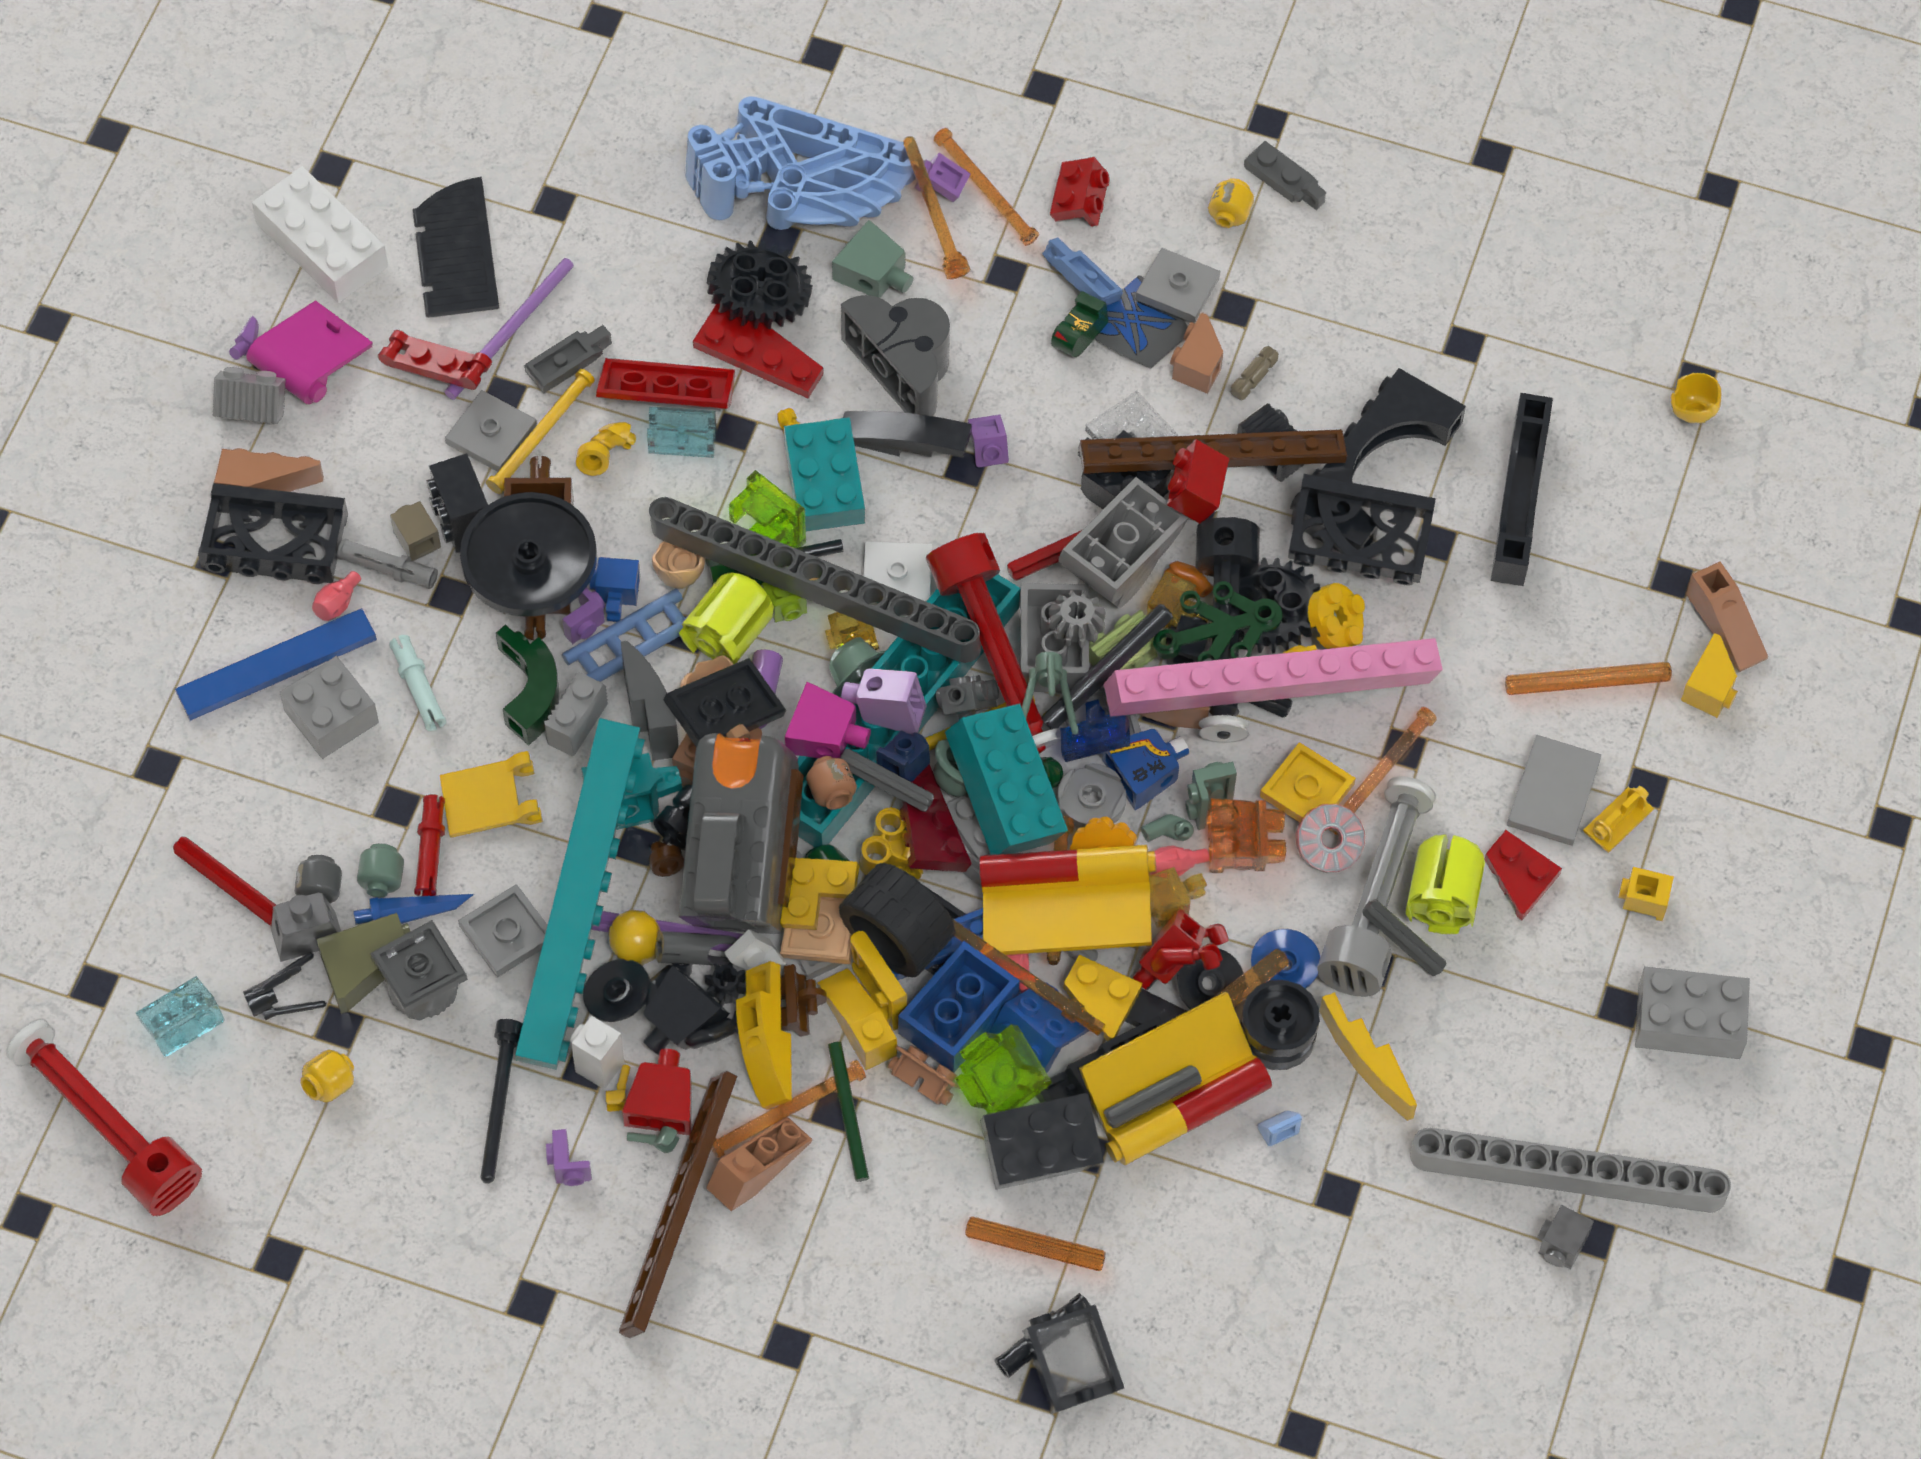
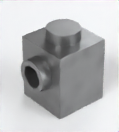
(1564, 1237)

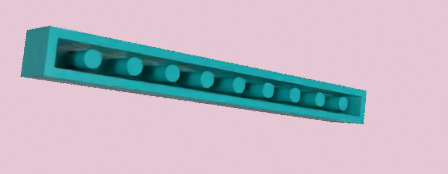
(578, 894)

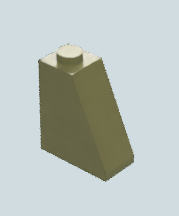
(349, 958)

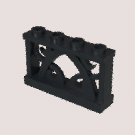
(1331, 493)
(282, 562)

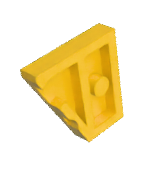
(1103, 993)

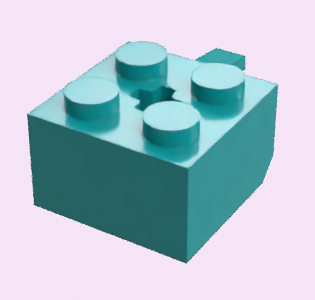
(648, 788)

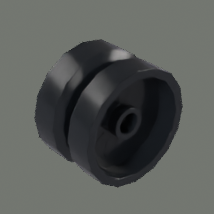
(1280, 1023)

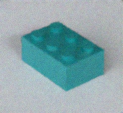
(825, 473)

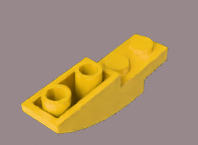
(762, 1041)

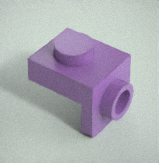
(586, 618)
(558, 1155)

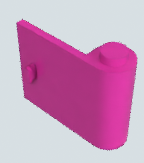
(307, 350)

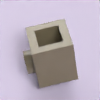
(415, 530)

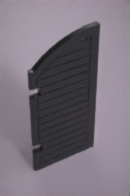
(456, 251)

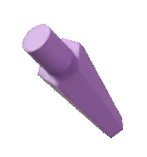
(245, 338)

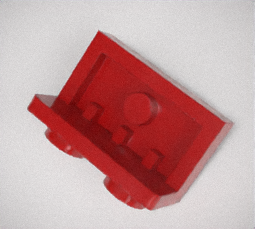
(1080, 191)

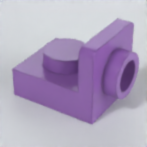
(946, 176)
(989, 441)

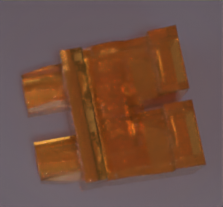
(1240, 835)

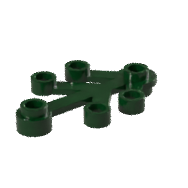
(1222, 625)

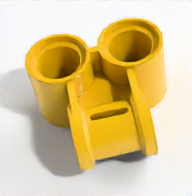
(887, 844)

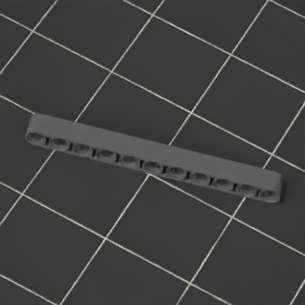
(822, 591)

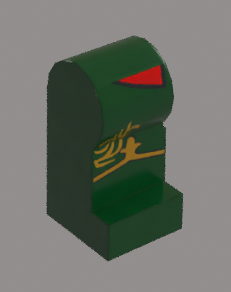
(1080, 325)

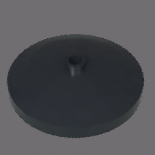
(528, 554)

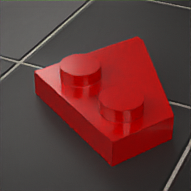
(1521, 871)

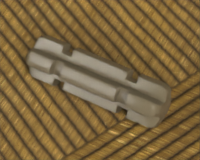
(1254, 373)

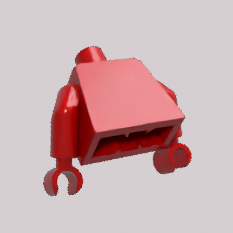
(1178, 946)

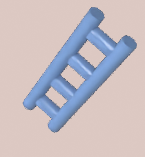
(639, 621)

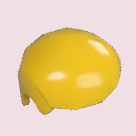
(1696, 398)
(634, 936)

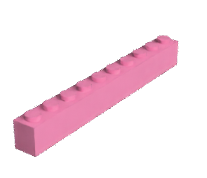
(1272, 677)

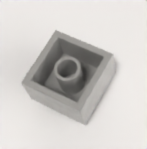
(329, 707)

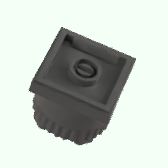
(420, 972)

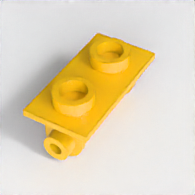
(1619, 818)

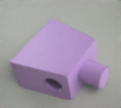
(888, 699)

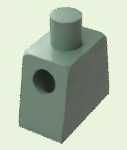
(871, 263)

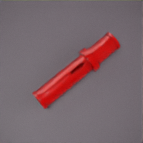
(430, 835)

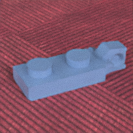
(1082, 272)

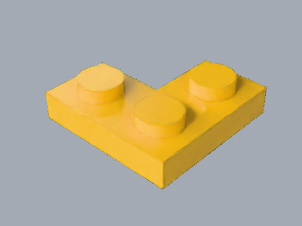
(812, 881)

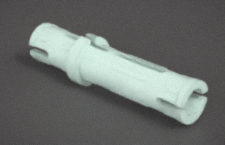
(412, 671)

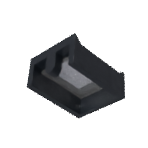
(1072, 1357)

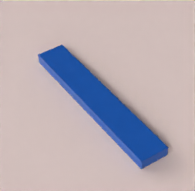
(275, 664)

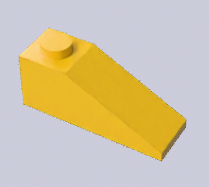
(859, 1019)

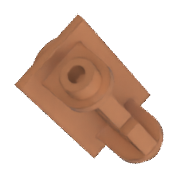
(913, 1066)

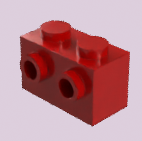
(1197, 481)

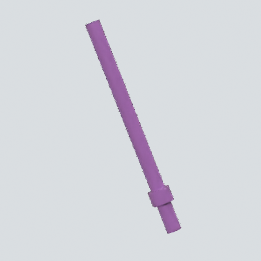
(519, 316)

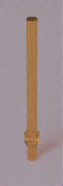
(1071, 1009)

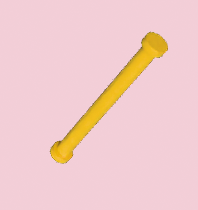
(583, 380)

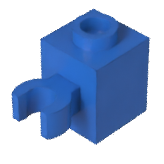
(617, 584)

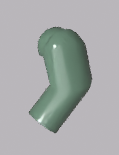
(1169, 826)

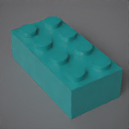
(1006, 780)

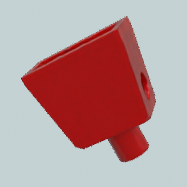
(660, 1096)

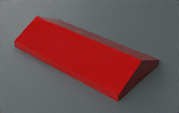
(666, 383)

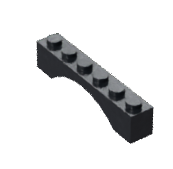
(1521, 489)

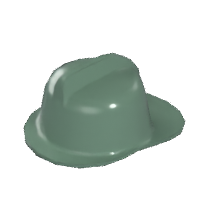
(851, 661)

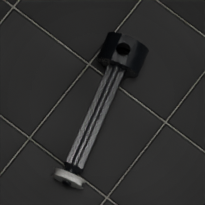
(1227, 551)

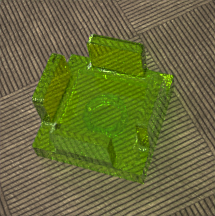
(775, 511)
(1001, 1071)

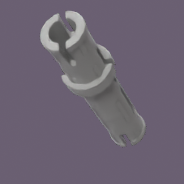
(422, 574)

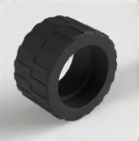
(899, 918)

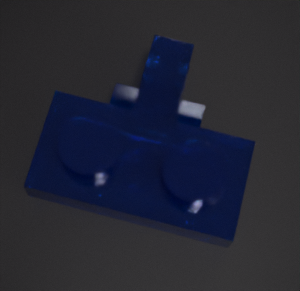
(1096, 734)

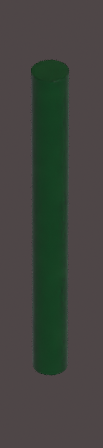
(848, 1111)

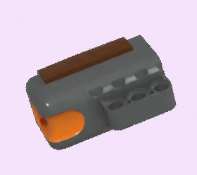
(741, 834)

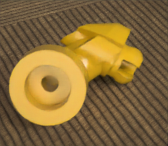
(594, 455)

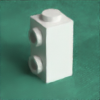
(597, 1051)

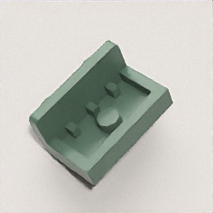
(1213, 781)

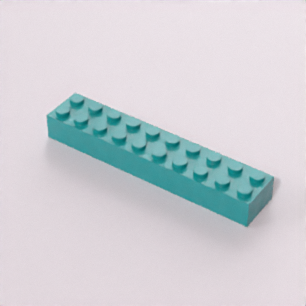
(820, 824)

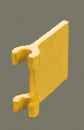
(488, 796)

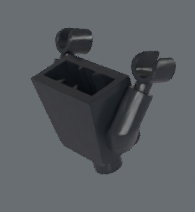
(684, 1012)

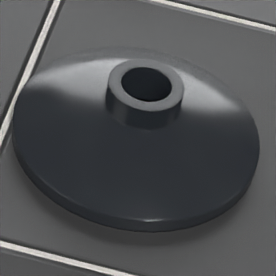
(1191, 977)
(609, 983)

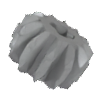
(1087, 621)

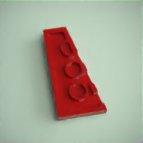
(758, 352)

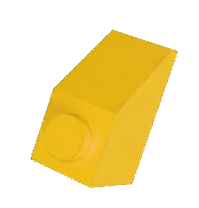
(1712, 680)

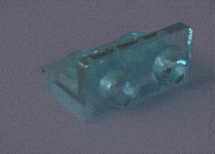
(181, 1016)

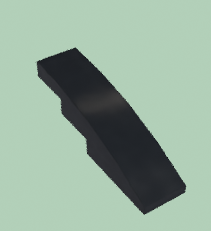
(908, 432)
(1071, 1082)

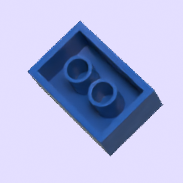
(957, 1005)

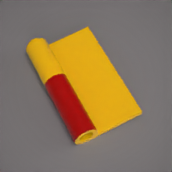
(1067, 899)
(1201, 1037)

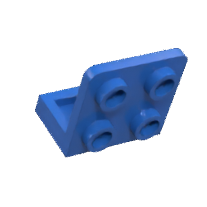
(1040, 1024)

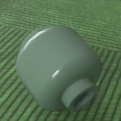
(380, 870)

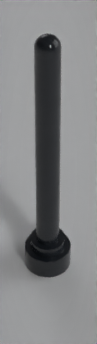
(507, 1035)

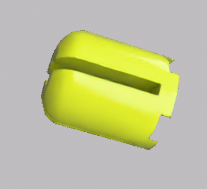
(728, 617)
(1446, 884)

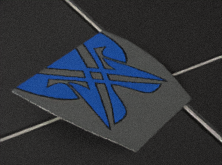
(1140, 329)

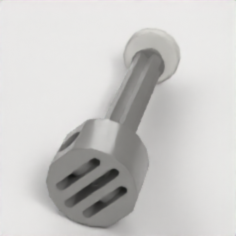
(1355, 955)

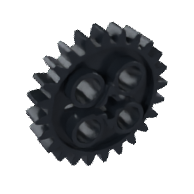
(759, 284)
(1292, 593)

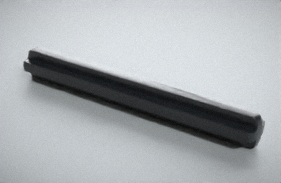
(1112, 661)

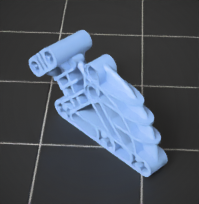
(843, 179)

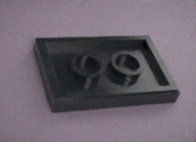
(724, 701)

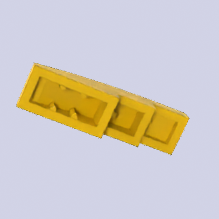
(1373, 1064)

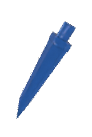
(409, 907)

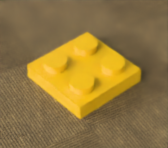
(1305, 783)

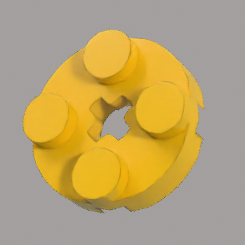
(1348, 625)

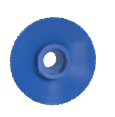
(1300, 951)

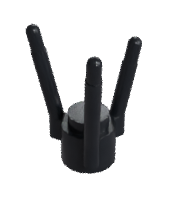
(262, 996)

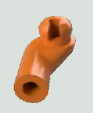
(1191, 574)

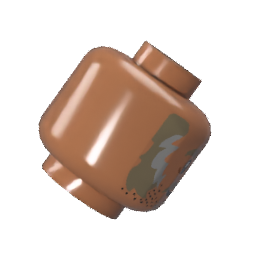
(831, 782)

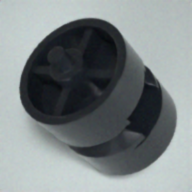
(673, 820)

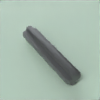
(888, 781)
(1404, 937)
(1152, 1096)

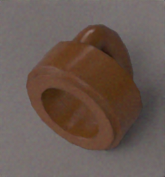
(665, 859)

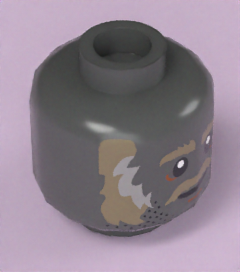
(319, 875)

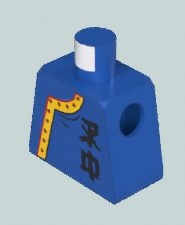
(1146, 765)

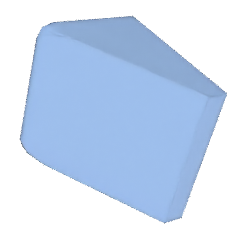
(1280, 1127)

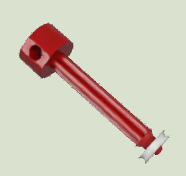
(964, 568)
(157, 1171)

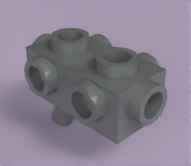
(967, 696)

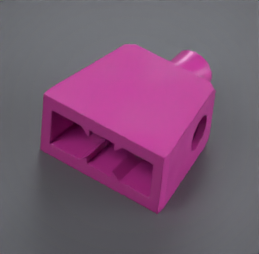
(824, 725)

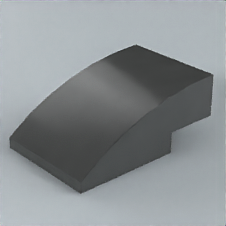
(647, 704)

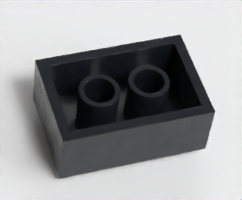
(1041, 1141)

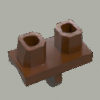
(801, 1000)

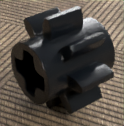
(717, 982)

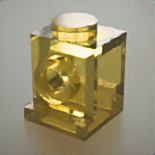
(846, 628)

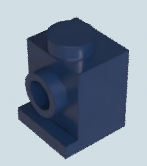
(907, 753)

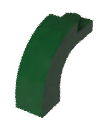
(534, 704)

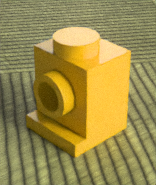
(1646, 892)

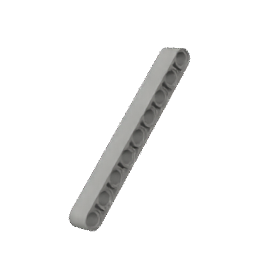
(1586, 1163)

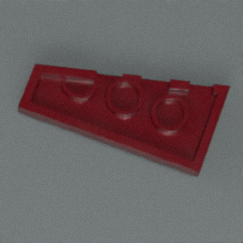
(933, 834)

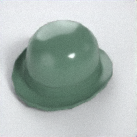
(947, 772)

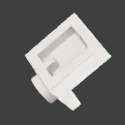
(753, 951)

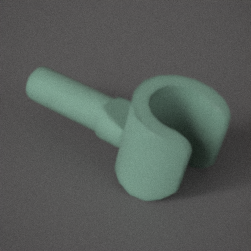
(664, 1141)

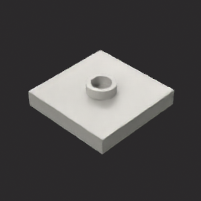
(899, 567)

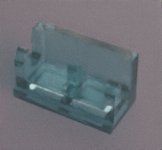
(681, 432)

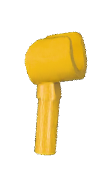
(616, 1098)

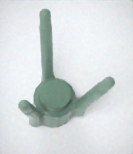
(1050, 673)

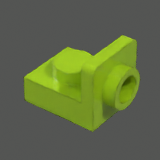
(786, 605)

